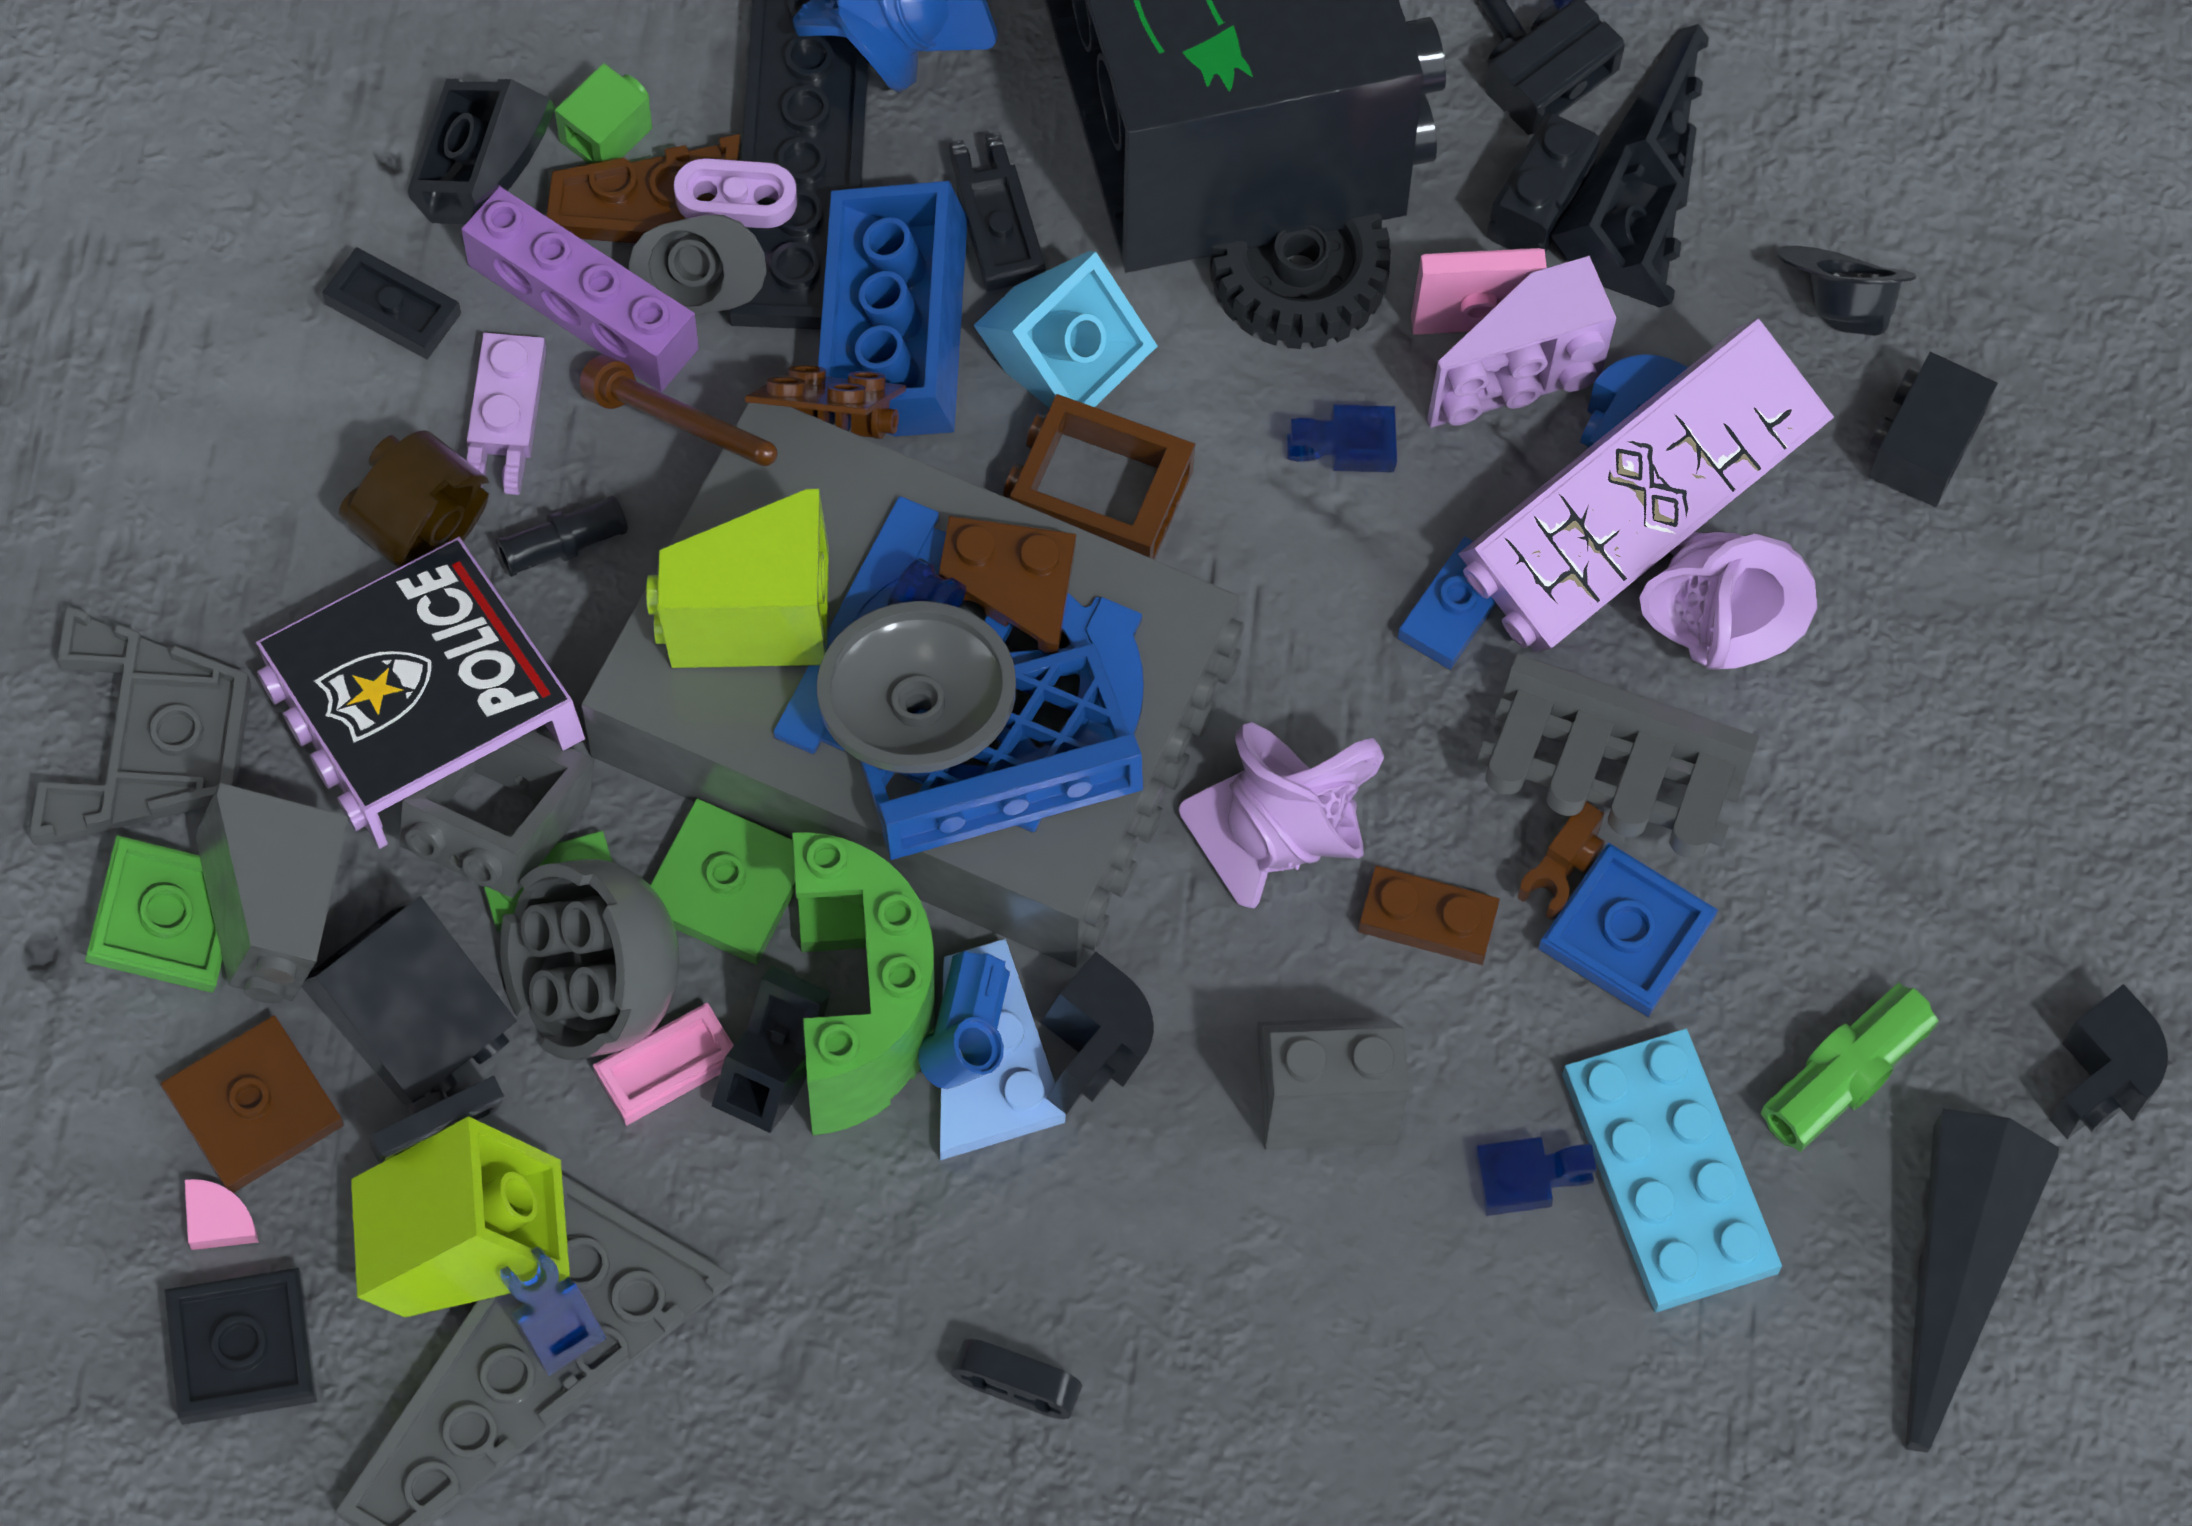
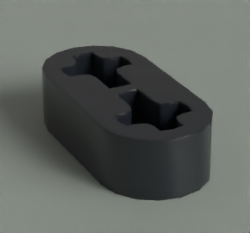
(1016, 1379)

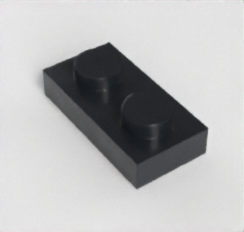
(391, 303)

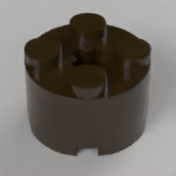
(415, 497)

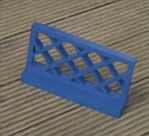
(1014, 790)

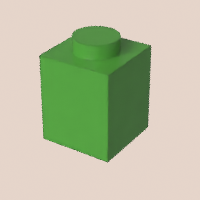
(604, 116)

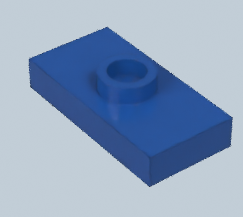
(1446, 613)

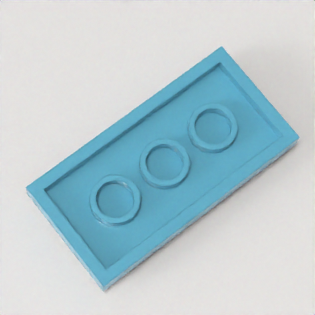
(1671, 1170)

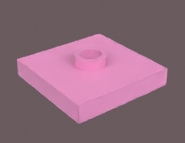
(1463, 287)

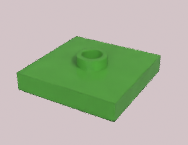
(727, 881)
(156, 917)

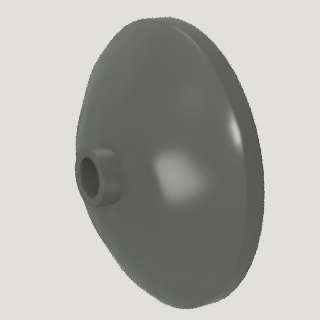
(910, 661)

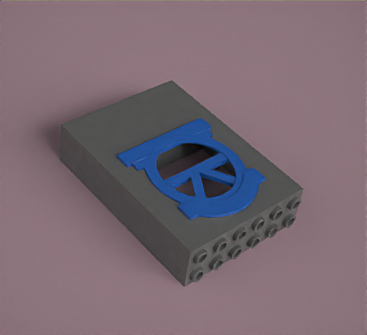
(757, 732)

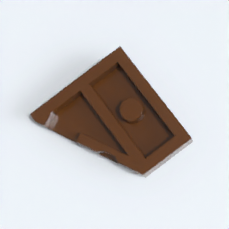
(1013, 573)

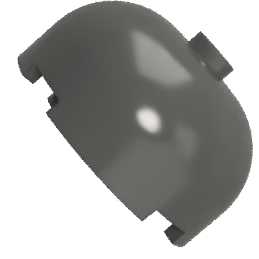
(620, 948)

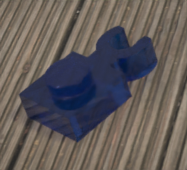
(555, 1317)

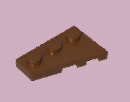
(626, 198)

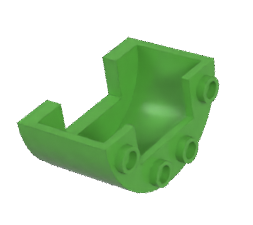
(857, 902)

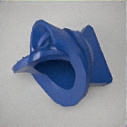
(896, 30)

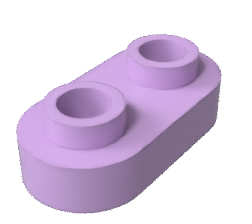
(737, 191)

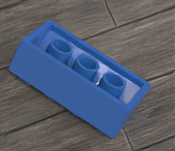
(897, 296)

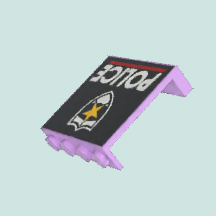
(411, 682)

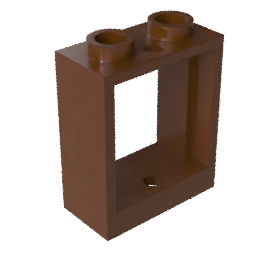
(1119, 435)

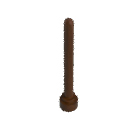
(613, 384)

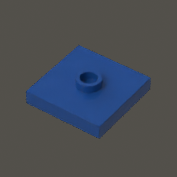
(1628, 929)

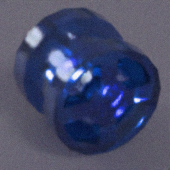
(922, 584)

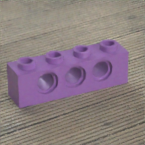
(580, 288)

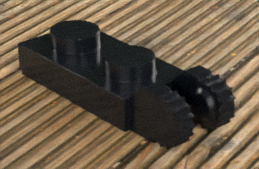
(997, 216)

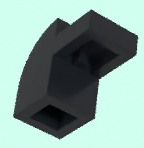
(1104, 1021)
(2124, 1056)
(769, 1059)

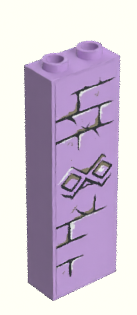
(1644, 487)

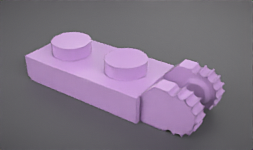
(506, 404)

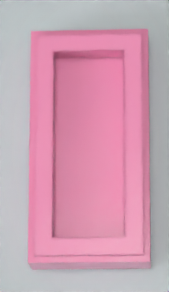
(665, 1064)

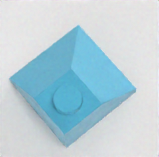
(1067, 332)

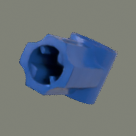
(967, 1022)

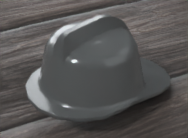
(701, 262)

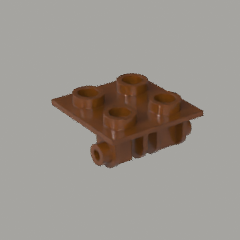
(853, 403)

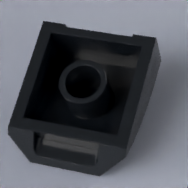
(475, 144)

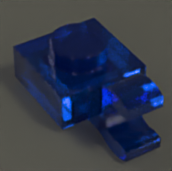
(1357, 437)
(1520, 1175)

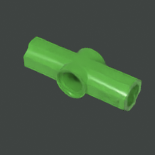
(1849, 1067)

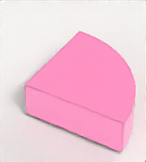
(216, 1217)

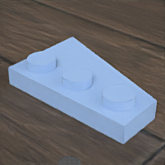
(1012, 1096)

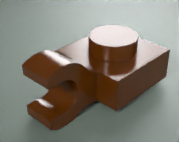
(1572, 848)

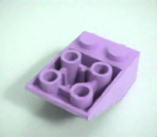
(1533, 343)

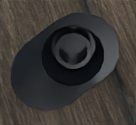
(1847, 290)

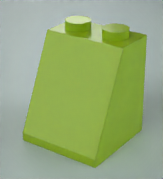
(747, 590)
(452, 1216)

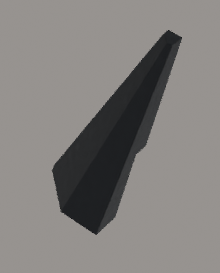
(1640, 181)
(1979, 1204)

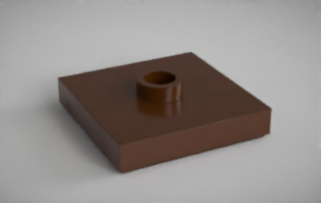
(252, 1104)

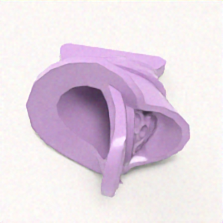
(1732, 598)
(1279, 811)

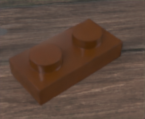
(1428, 915)

